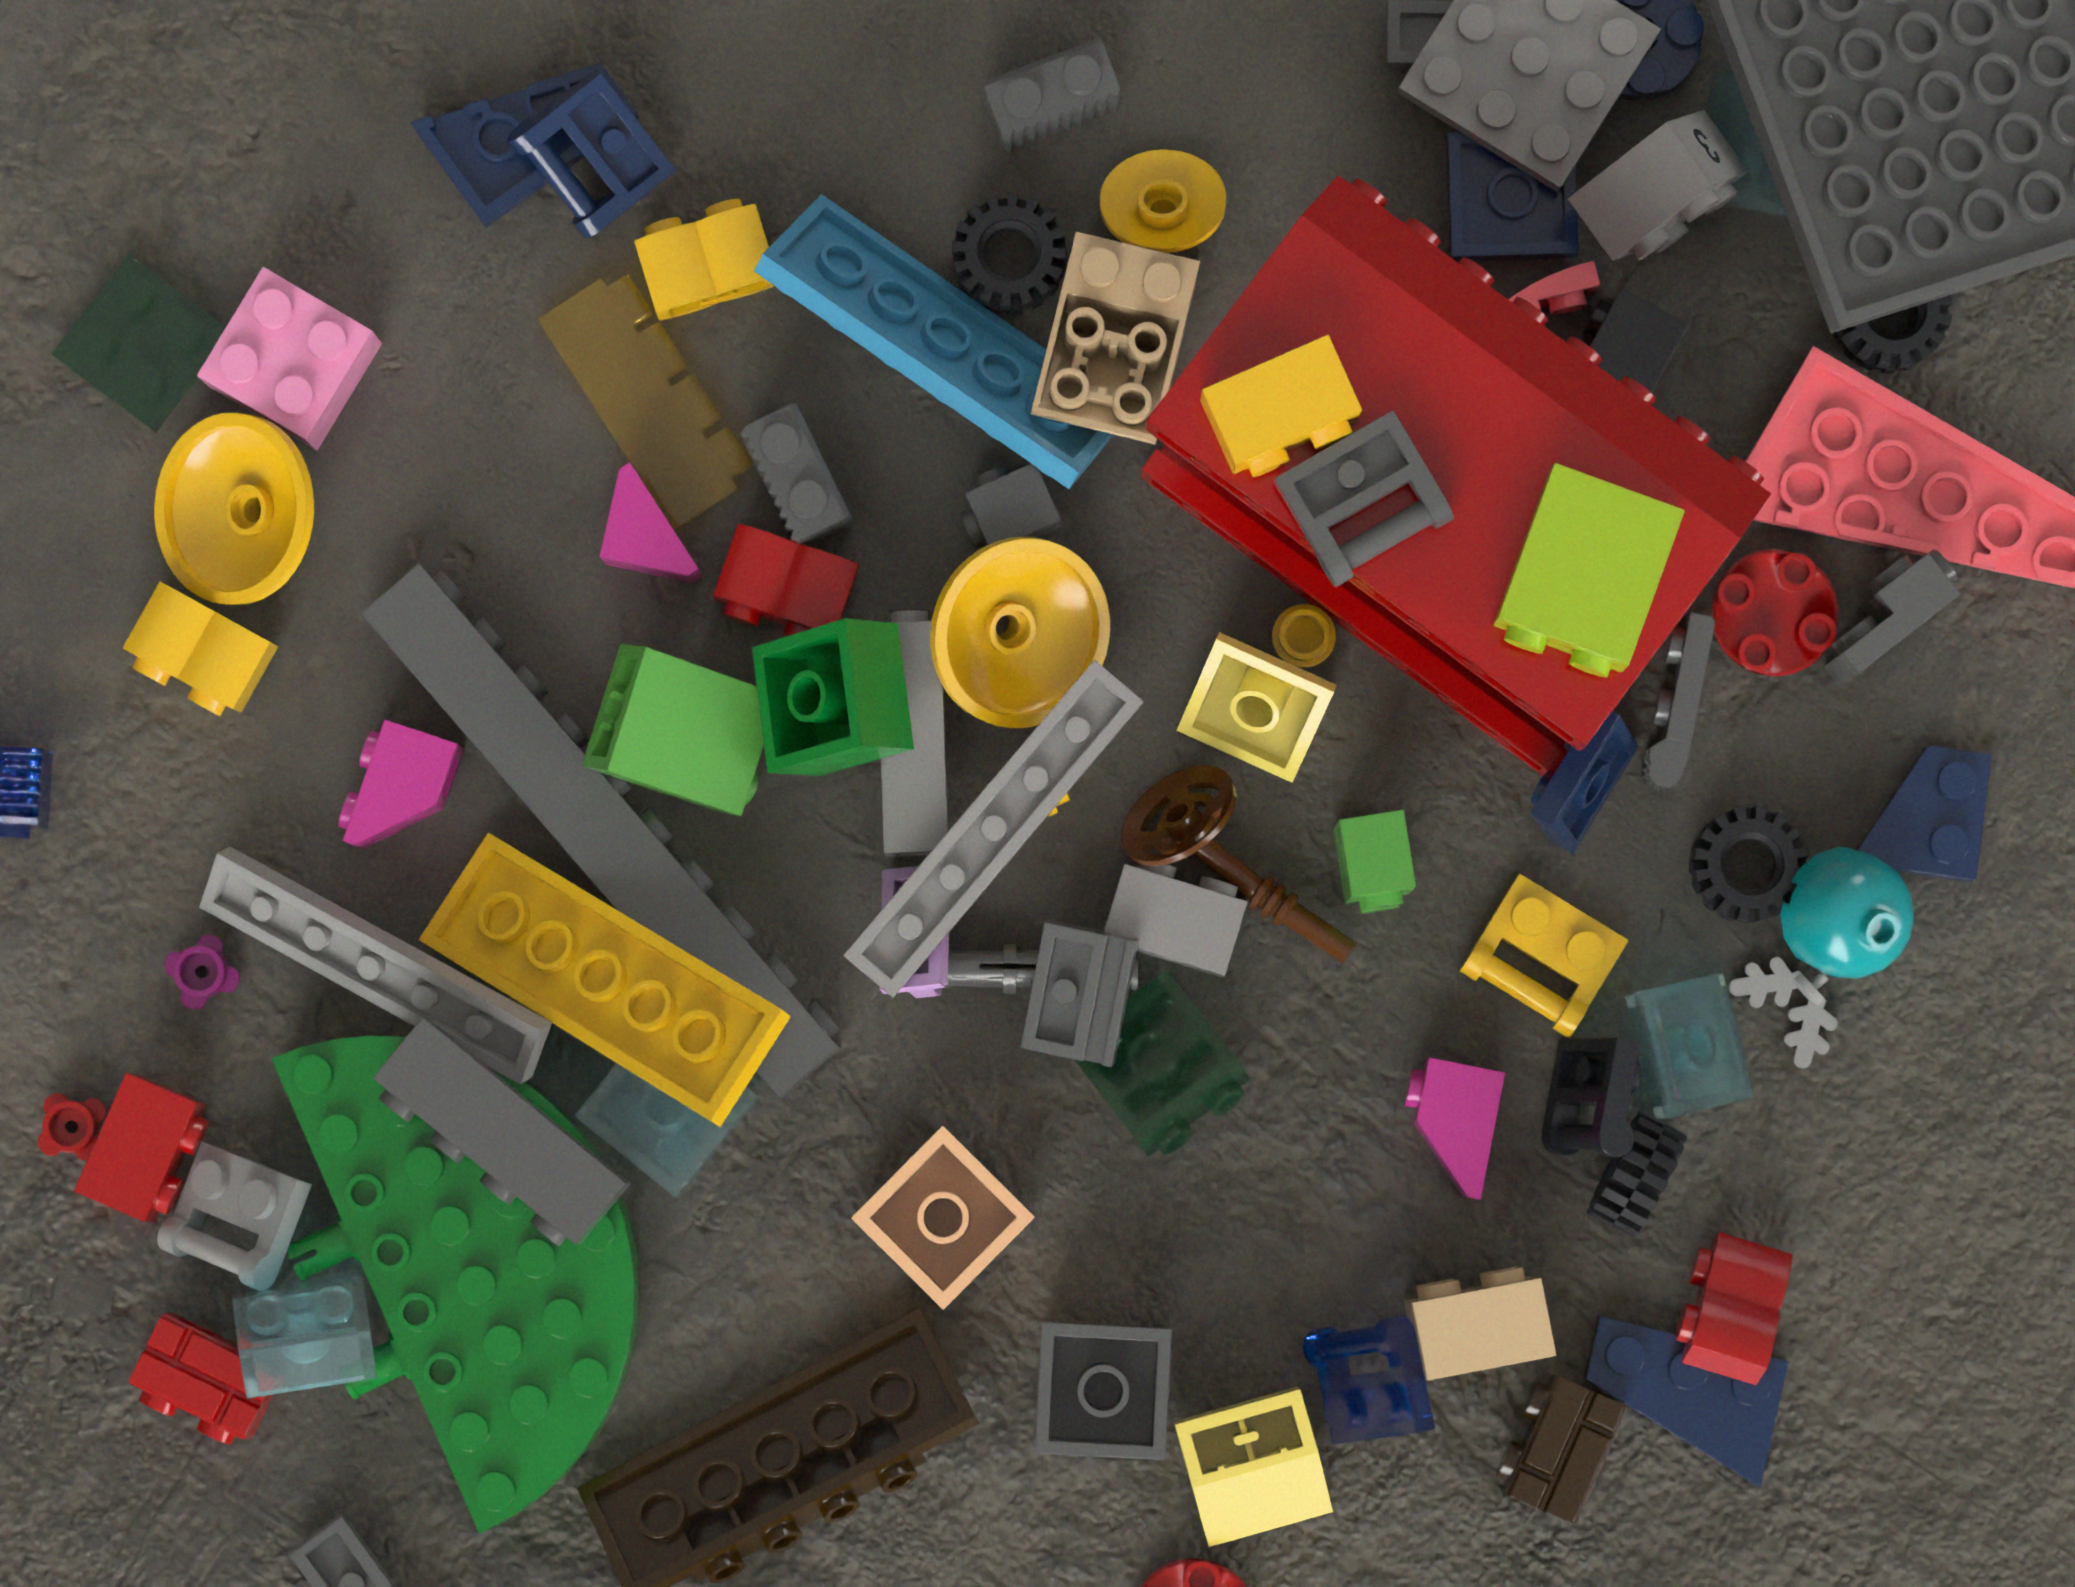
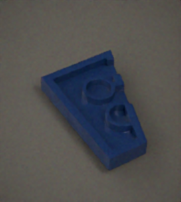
(475, 147)

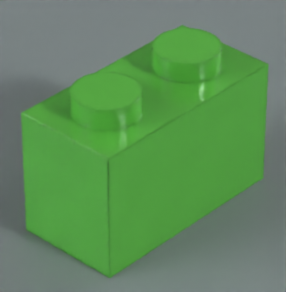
(1374, 860)

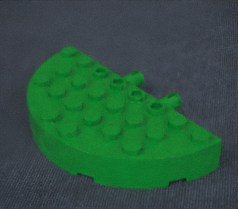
(485, 1314)

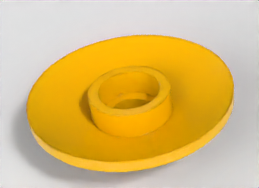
(1163, 200)

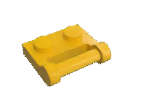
(1554, 937)

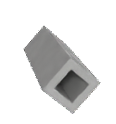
(917, 779)

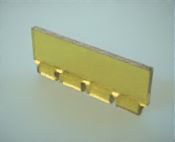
(647, 416)

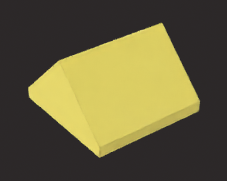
(1256, 707)

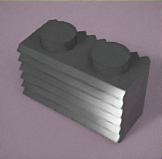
(1052, 94)
(796, 476)

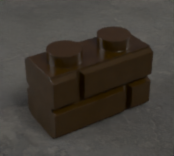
(1561, 1448)

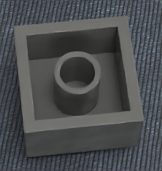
(1103, 1390)

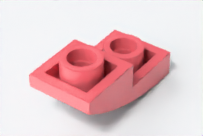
(1563, 290)

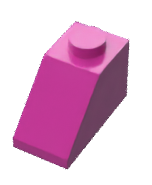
(1457, 1117)

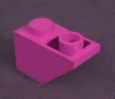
(403, 783)

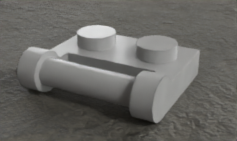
(242, 1195)

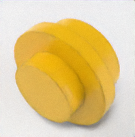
(1303, 636)

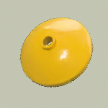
(212, 503)
(1052, 634)

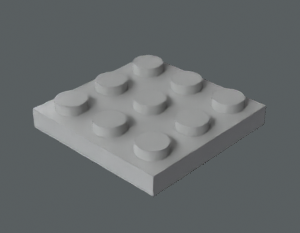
(1529, 76)

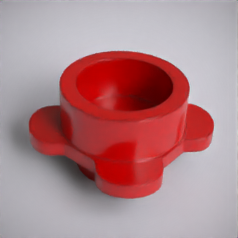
(59, 1112)

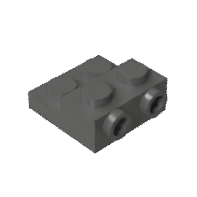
(1899, 604)

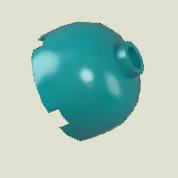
(1847, 914)

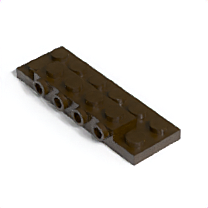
(780, 1460)

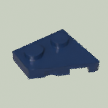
(1935, 816)

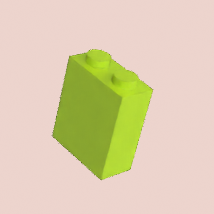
(1587, 571)

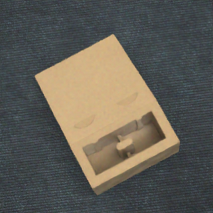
(1115, 336)

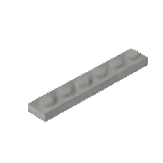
(993, 828)
(373, 963)

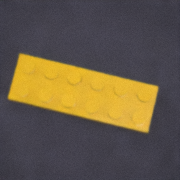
(605, 979)

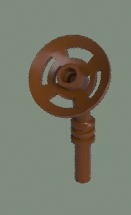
(1195, 835)

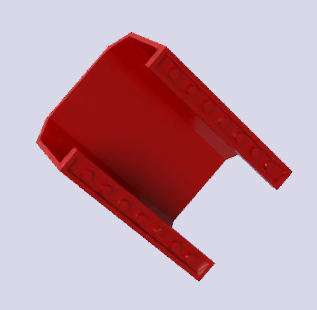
(1490, 414)

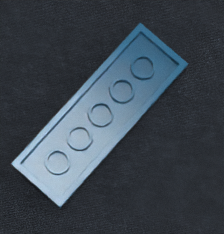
(926, 333)

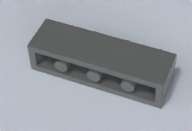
(501, 1132)

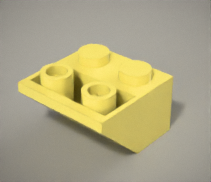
(1253, 1466)

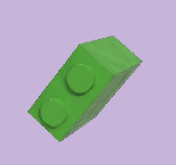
(678, 730)

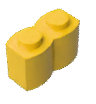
(703, 260)
(199, 649)

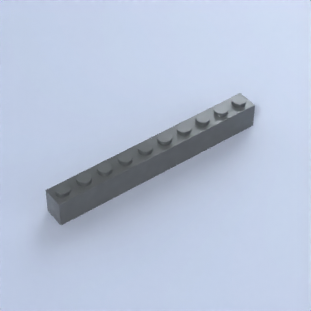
(586, 807)

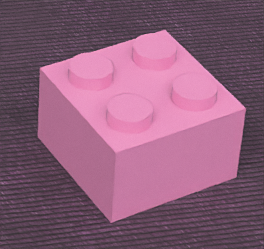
(290, 358)

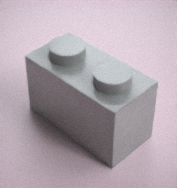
(1176, 918)

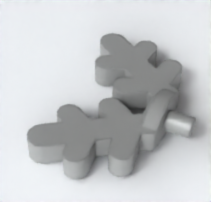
(1783, 982)

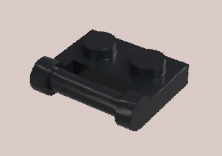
(1598, 1075)

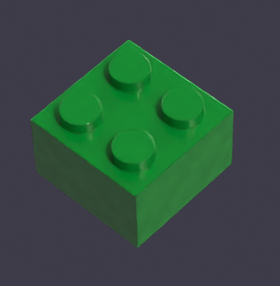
(832, 697)

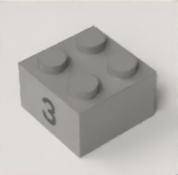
(1658, 185)

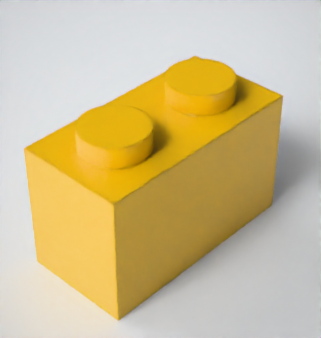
(1281, 407)

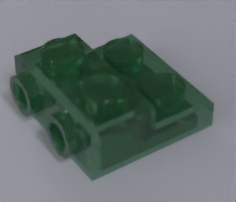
(1167, 1068)

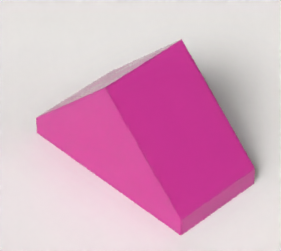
(641, 536)

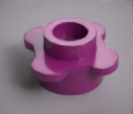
(184, 967)

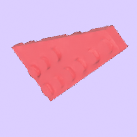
(1891, 476)

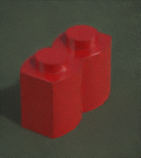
(783, 582)
(1734, 1307)

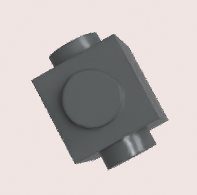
(1009, 506)

